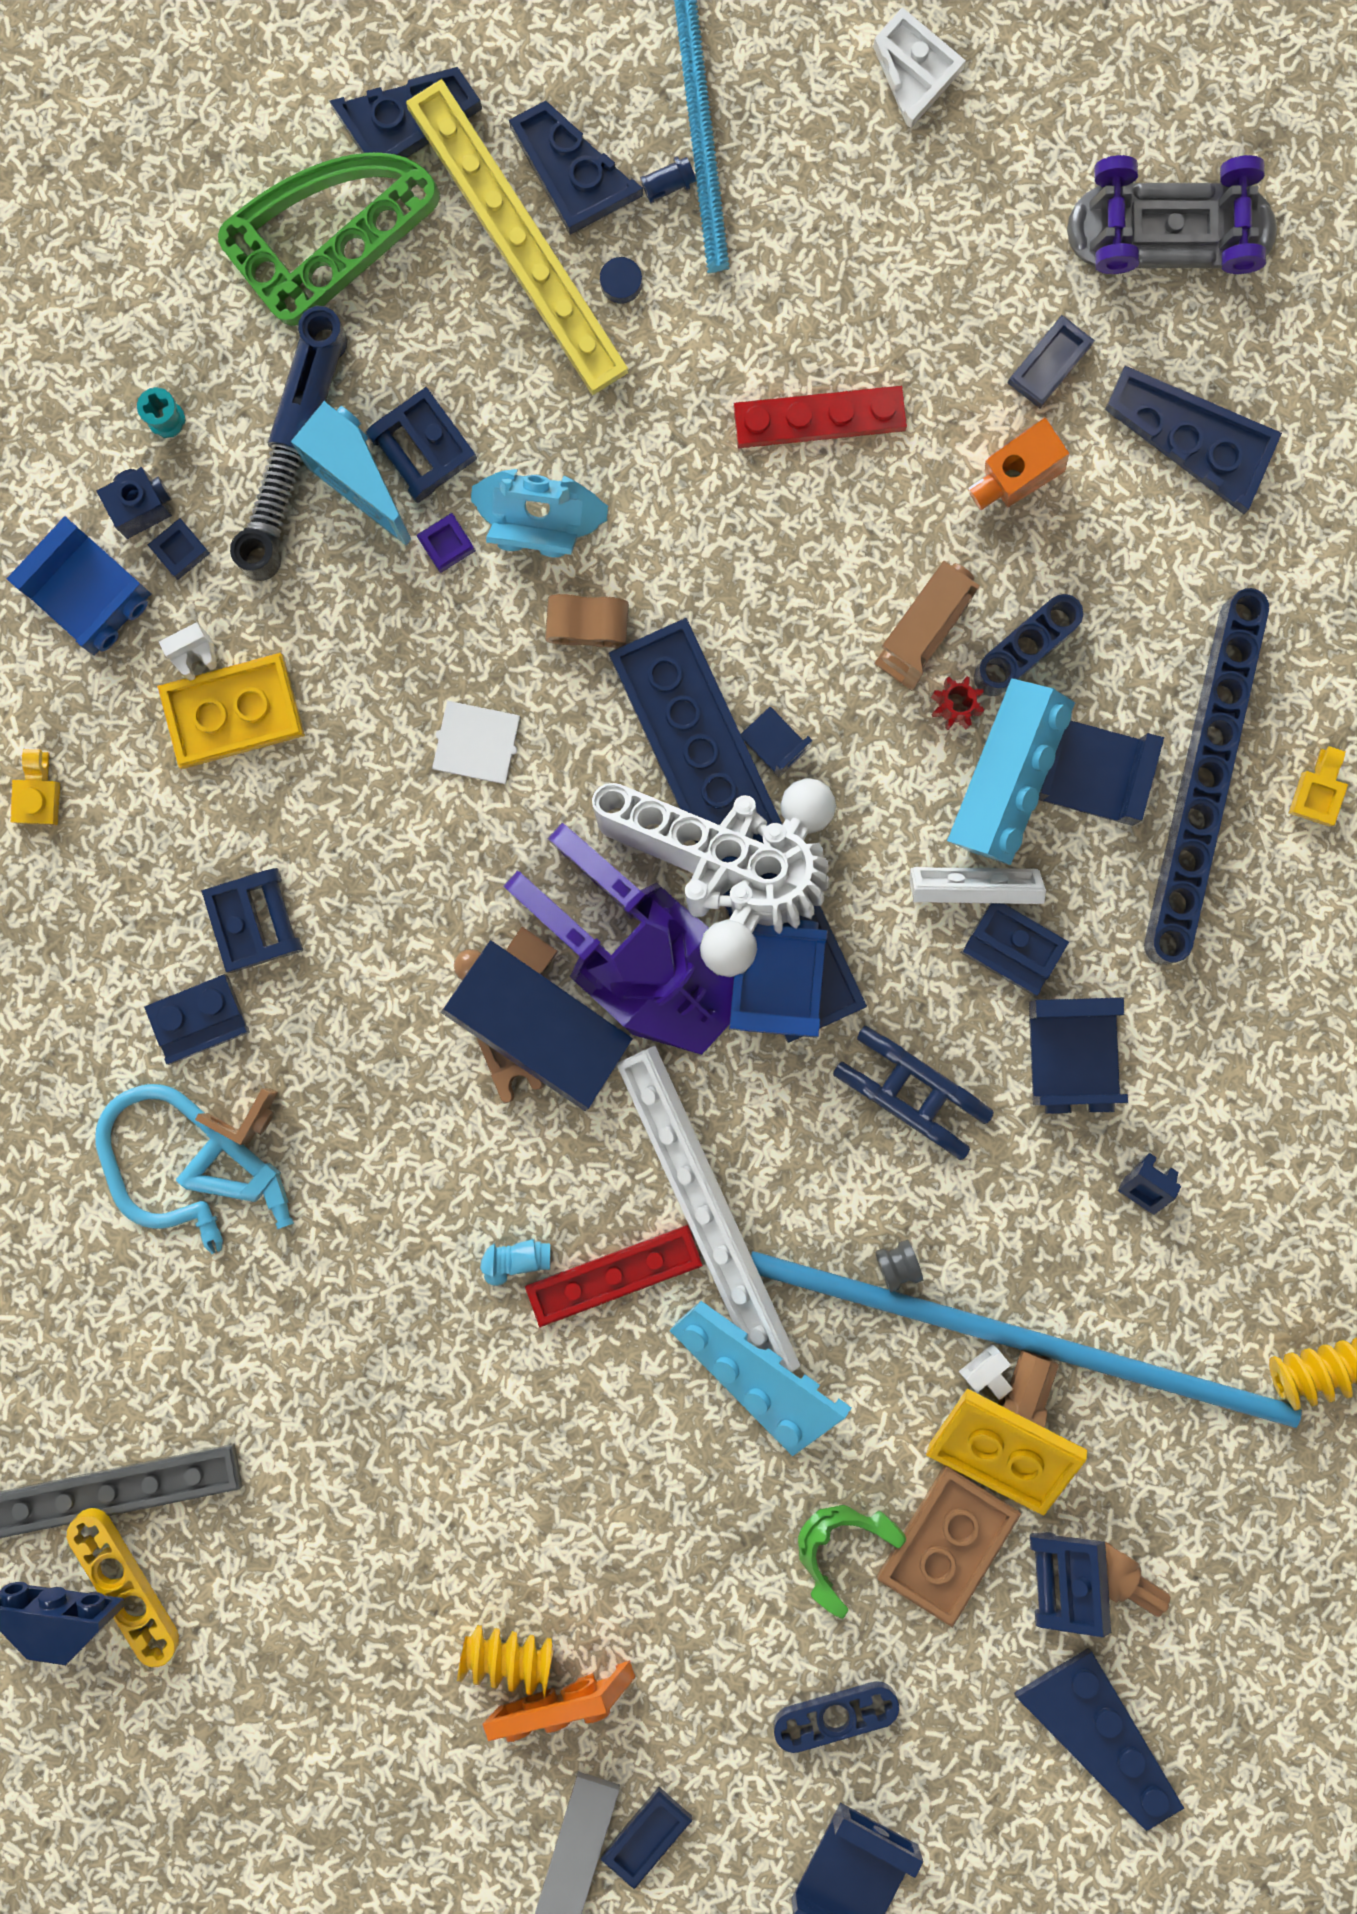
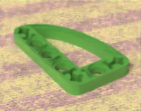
(330, 254)

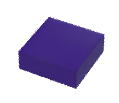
(446, 543)

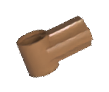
(1031, 1387)

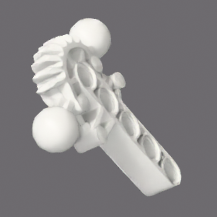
(801, 869)

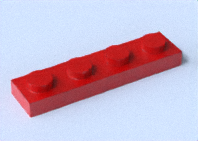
(819, 417)

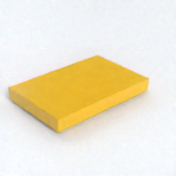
(231, 711)
(1006, 1452)

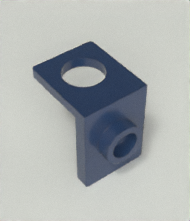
(775, 742)

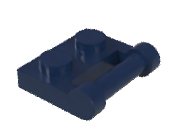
(431, 434)
(238, 925)
(1081, 1584)

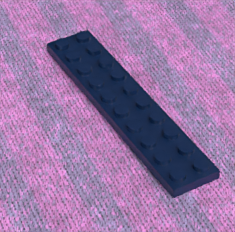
(710, 764)

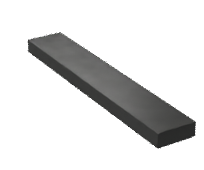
(120, 1489)

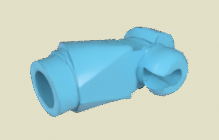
(515, 1259)

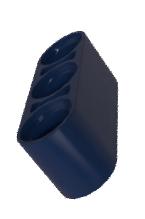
(1038, 628)

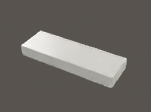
(977, 885)

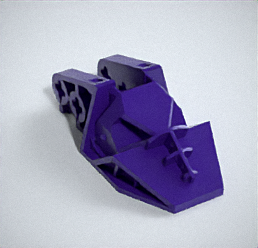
(657, 975)

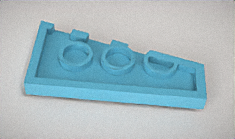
(772, 1394)

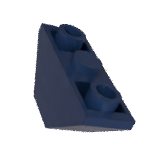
(53, 1621)

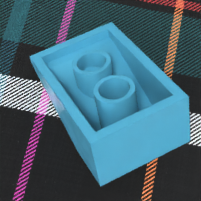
(340, 457)

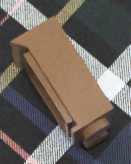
(927, 623)

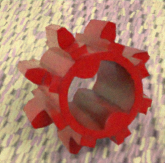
(969, 700)

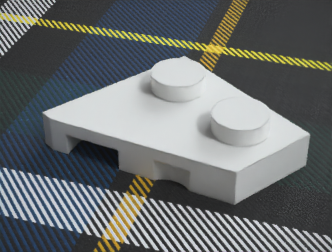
(915, 64)

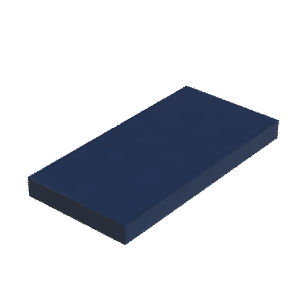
(537, 1025)

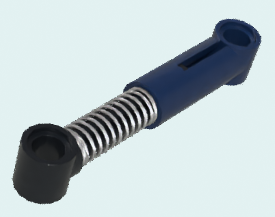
(302, 395)

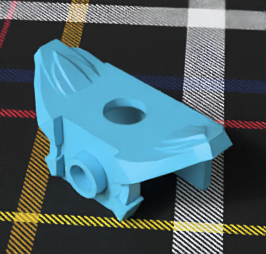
(503, 504)

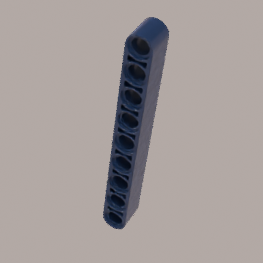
(1220, 762)

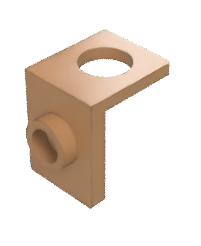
(255, 1121)

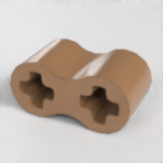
(586, 621)

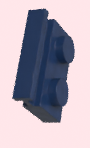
(1014, 947)
(196, 1019)

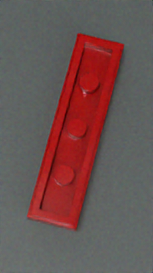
(613, 1275)

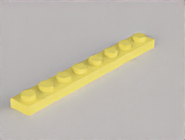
(517, 237)

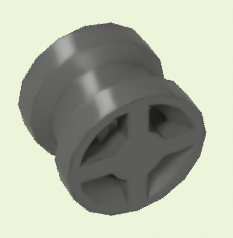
(899, 1265)

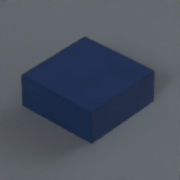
(178, 549)

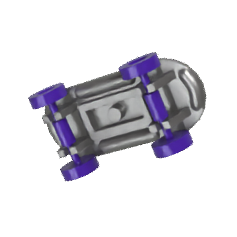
(1173, 223)

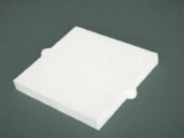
(476, 742)

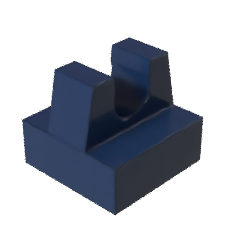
(1150, 1186)

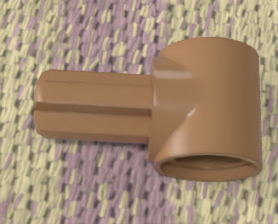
(1127, 1583)

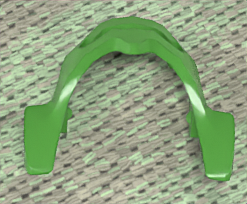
(817, 1532)

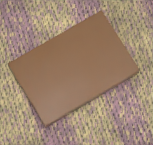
(949, 1545)

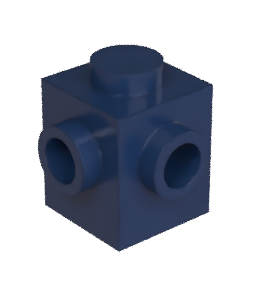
(135, 501)

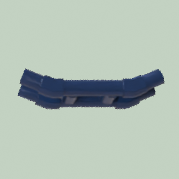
(887, 1098)

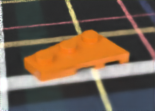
(579, 1700)

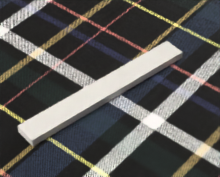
(704, 1204)

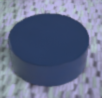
(620, 280)

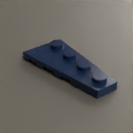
(1199, 436)
(1094, 1726)

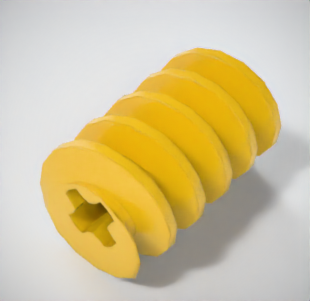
(1315, 1373)
(506, 1660)

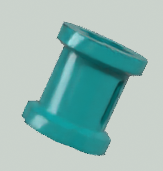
(148, 409)

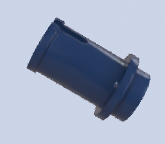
(668, 179)

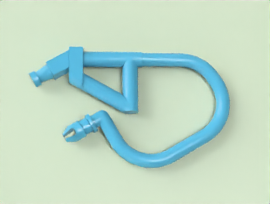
(265, 1180)

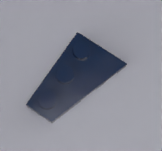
(571, 170)

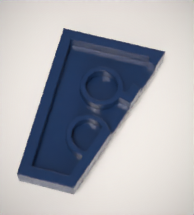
(383, 122)

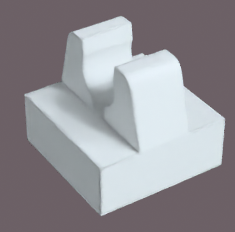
(189, 647)
(987, 1370)

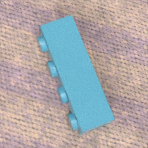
(1011, 770)

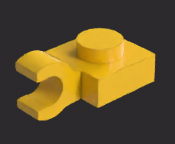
(1318, 793)
(35, 798)

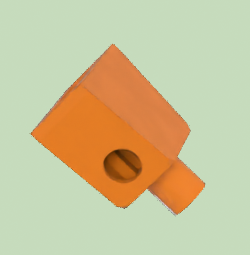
(1034, 454)

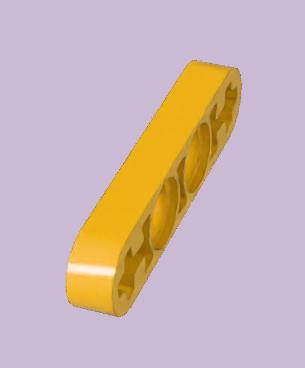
(130, 1584)

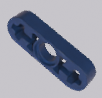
(828, 1734)

